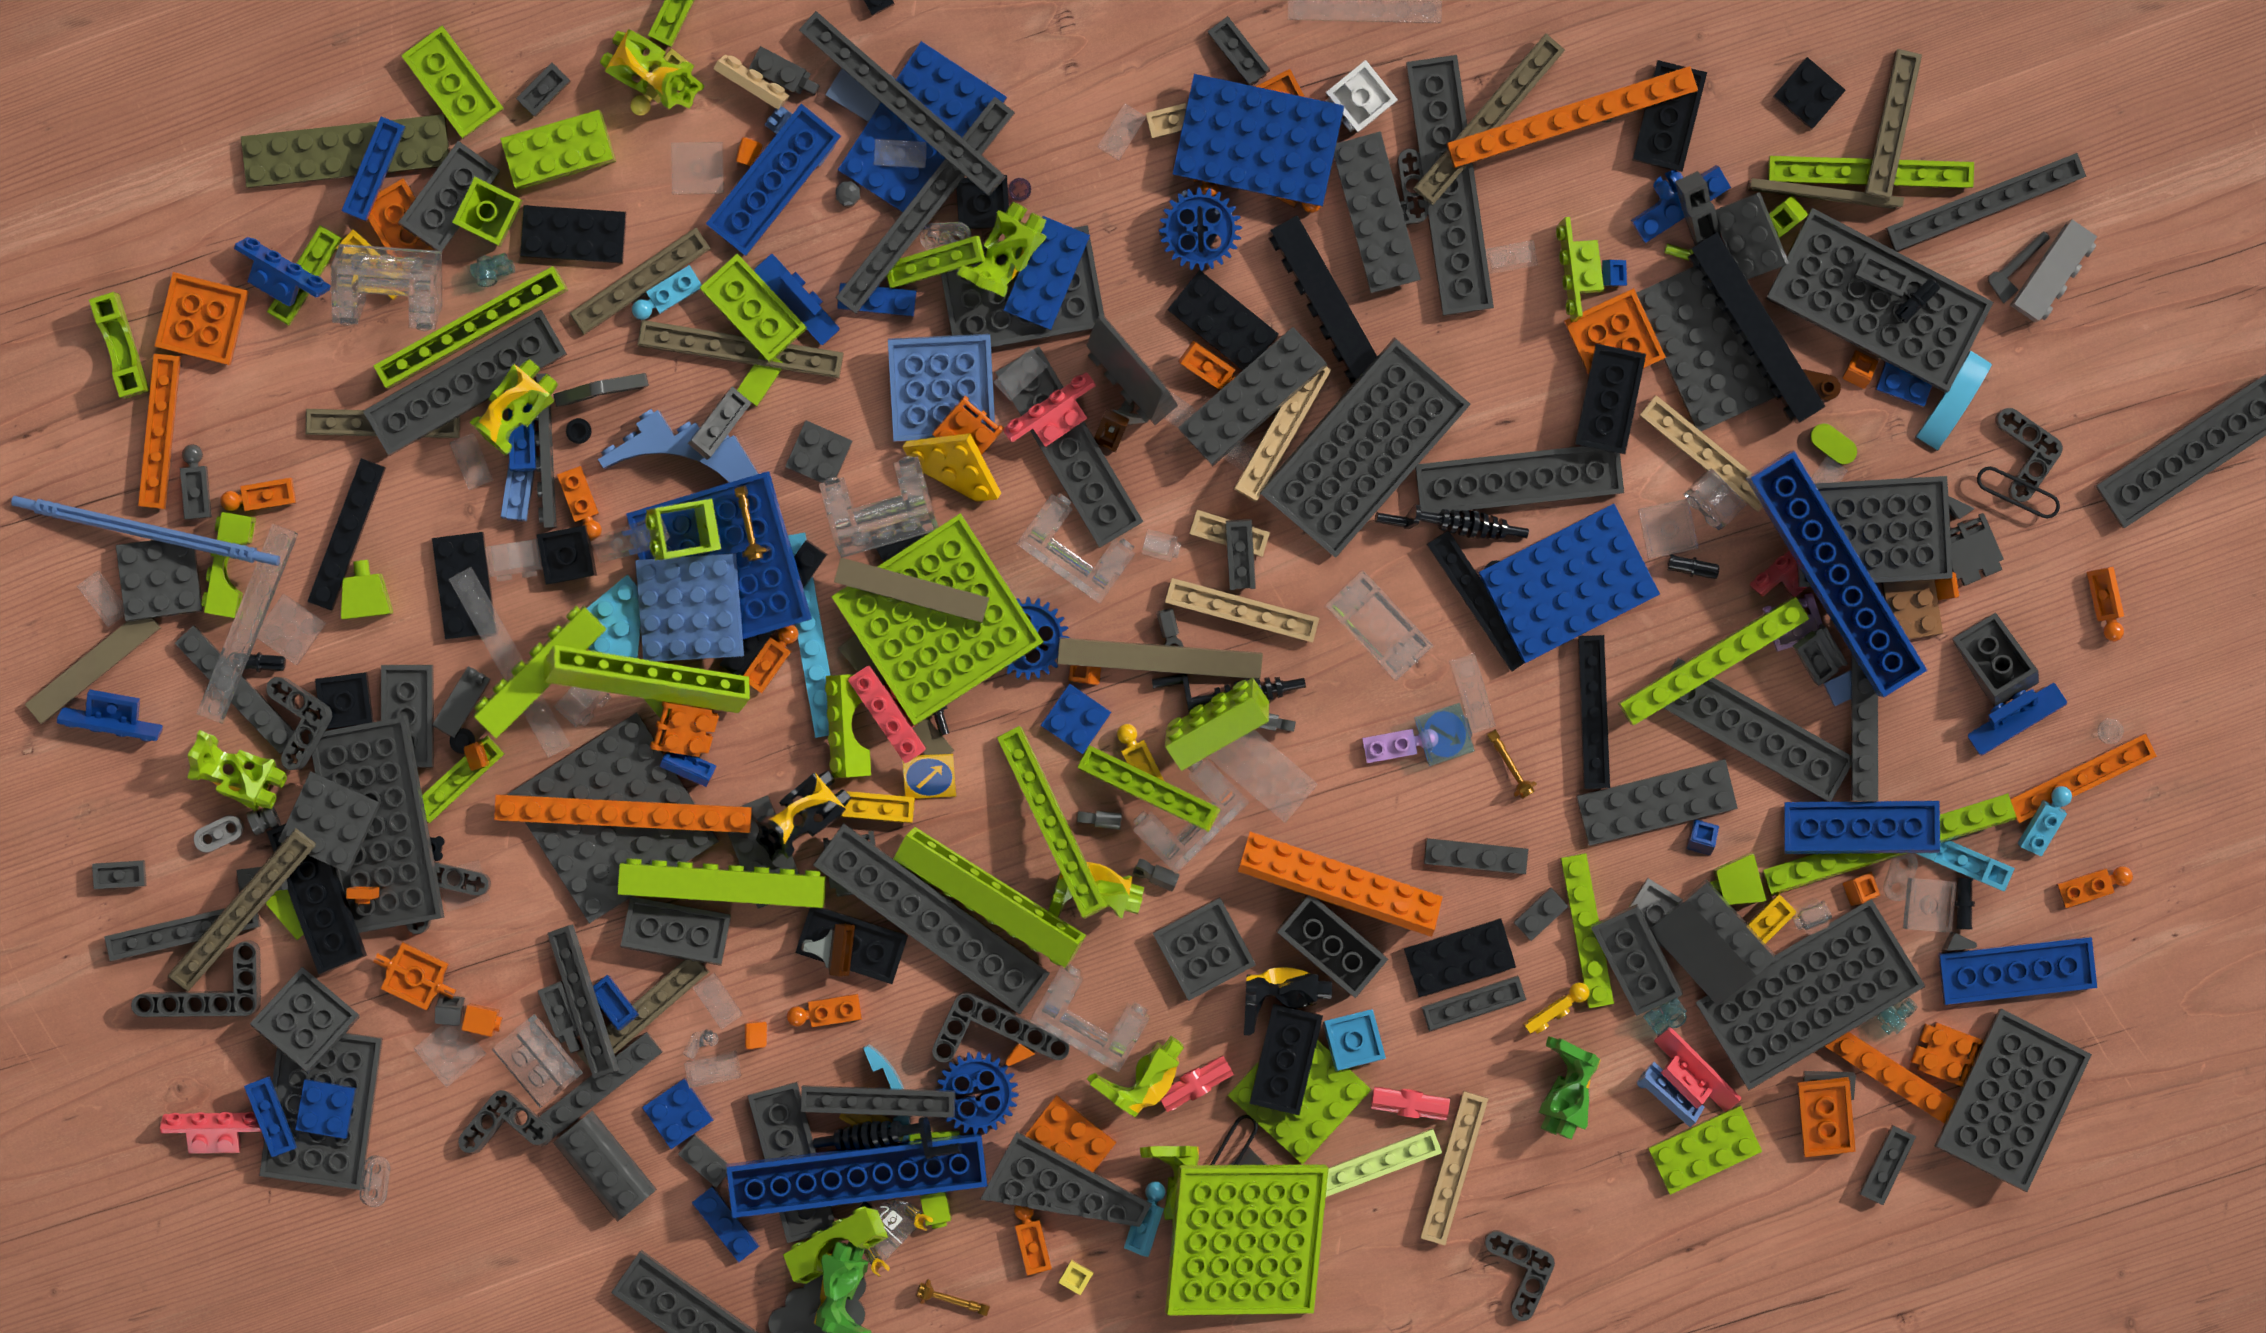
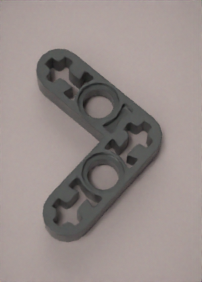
(1405, 205)
(600, 388)
(2038, 454)
(308, 721)
(470, 889)
(506, 1114)
(1532, 1270)

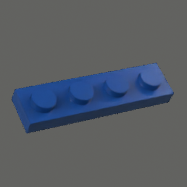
(373, 168)

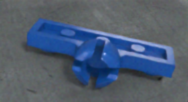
(1668, 208)

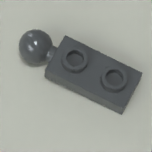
(195, 484)

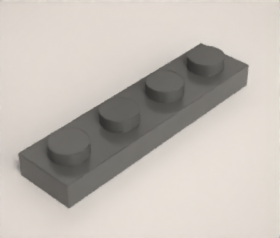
(1476, 856)

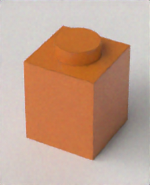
(482, 1020)

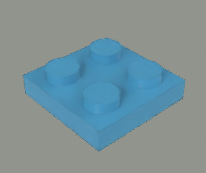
(1354, 1040)

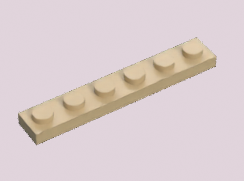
(1278, 438)
(1700, 448)
(1242, 610)
(1454, 1168)

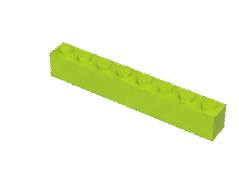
(470, 327)
(1713, 661)
(646, 679)
(721, 884)
(989, 897)

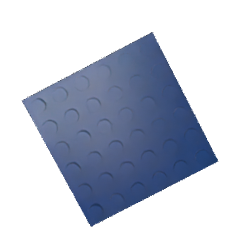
(769, 586)

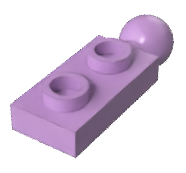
(1392, 745)

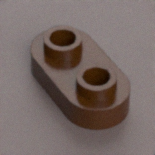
(1818, 381)

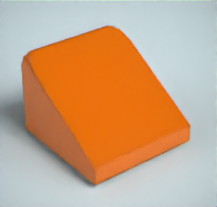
(748, 152)
(1860, 369)
(1947, 588)
(1084, 674)
(476, 756)
(1861, 889)
(755, 1034)
(1018, 1054)

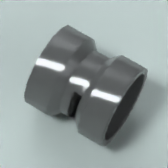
(263, 819)

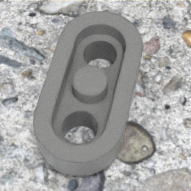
(219, 833)

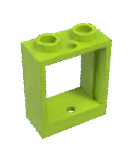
(705, 523)

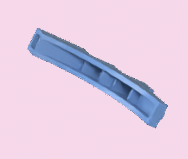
(658, 438)

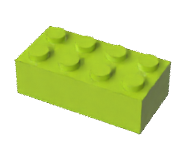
(558, 149)
(1217, 723)

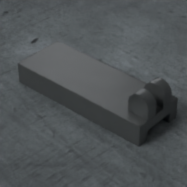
(1239, 51)
(1240, 554)
(461, 702)

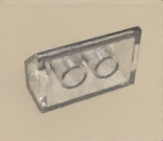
(537, 1060)

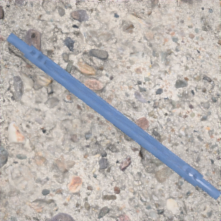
(145, 530)

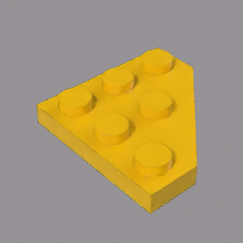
(956, 464)

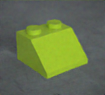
(487, 211)

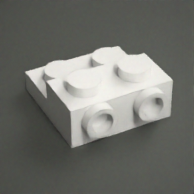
(1362, 95)

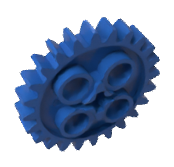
(1224, 228)
(1040, 617)
(971, 1069)

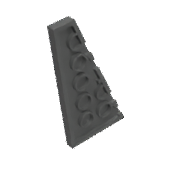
(1050, 1182)

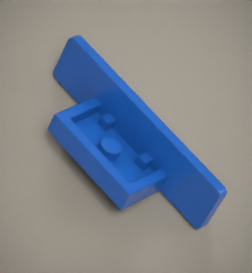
(278, 275)
(797, 299)
(112, 715)
(2016, 716)

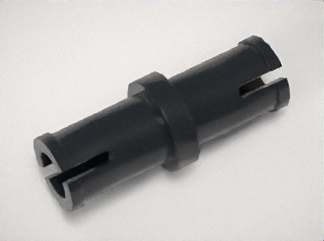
(1964, 903)

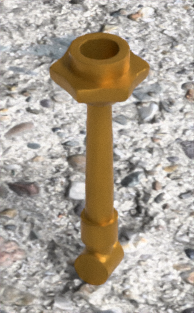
(753, 551)
(1523, 788)
(926, 1292)

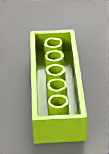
(527, 681)

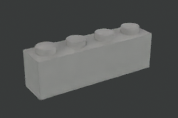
(2053, 271)

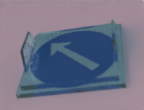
(1450, 732)

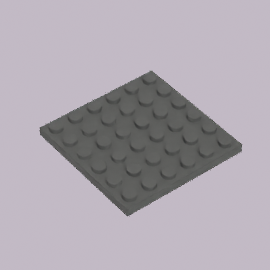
(611, 768)

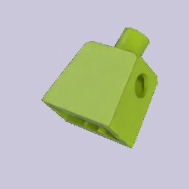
(364, 594)
(1739, 881)

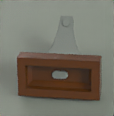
(1114, 425)
(834, 949)

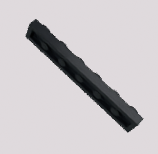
(346, 534)
(808, 561)
(1475, 596)
(1594, 712)

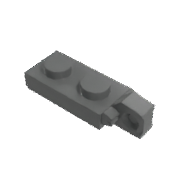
(783, 72)
(560, 1015)

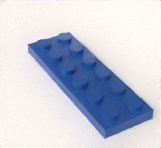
(773, 179)
(1862, 827)
(2017, 970)

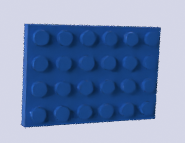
(948, 93)
(1258, 140)
(1569, 583)

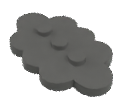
(802, 1306)

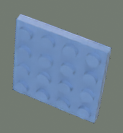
(933, 376)
(689, 607)

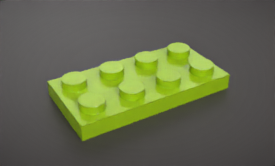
(452, 82)
(753, 308)
(1705, 1149)

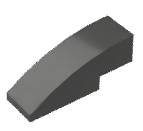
(1697, 207)

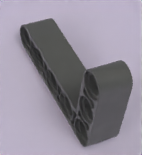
(209, 998)
(996, 1025)

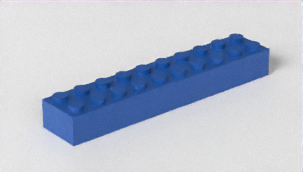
(1836, 574)
(853, 1176)

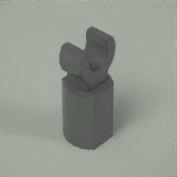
(1168, 626)
(1275, 722)
(1101, 819)
(1156, 874)

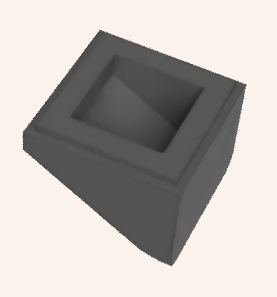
(1958, 509)
(1958, 942)
(449, 1010)

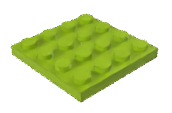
(1326, 1103)

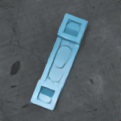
(1955, 402)
(1972, 864)
(877, 1062)

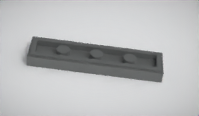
(1473, 1003)

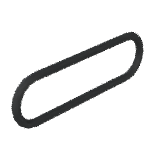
(2015, 502)
(1229, 1135)

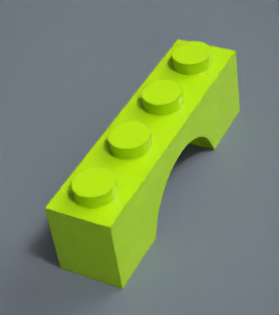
(120, 343)
(222, 596)
(846, 754)
(862, 1229)

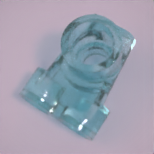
(488, 269)
(1668, 1014)
(1894, 1019)

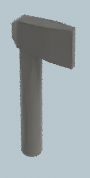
(1999, 281)

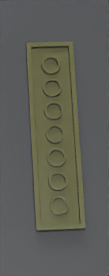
(338, 151)

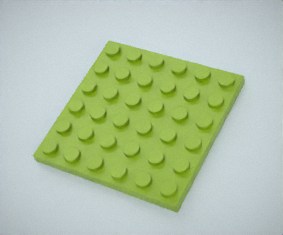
(930, 653)
(1246, 1239)

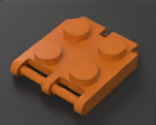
(961, 421)
(685, 729)
(1945, 1053)

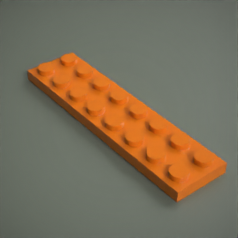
(1340, 884)

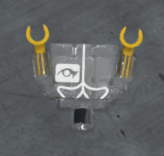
(899, 1221)

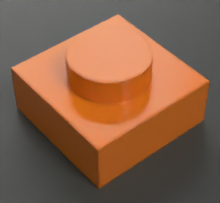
(362, 894)

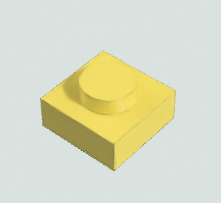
(1075, 1277)

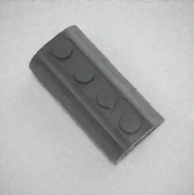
(605, 1166)

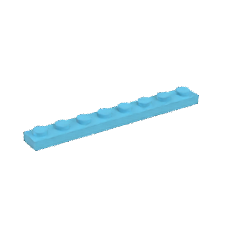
(813, 652)

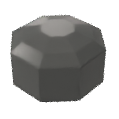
(848, 193)

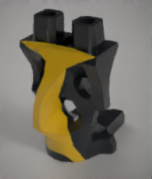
(779, 831)
(1289, 985)

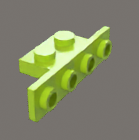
(1581, 268)

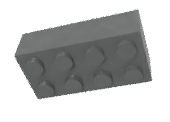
(1332, 945)

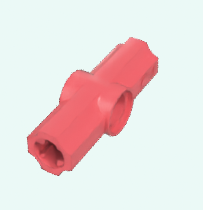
(1196, 1083)
(1410, 1103)

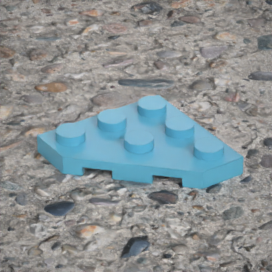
(621, 616)

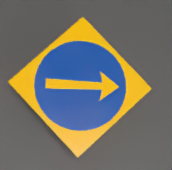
(930, 776)

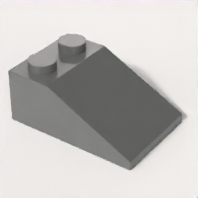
(1996, 660)

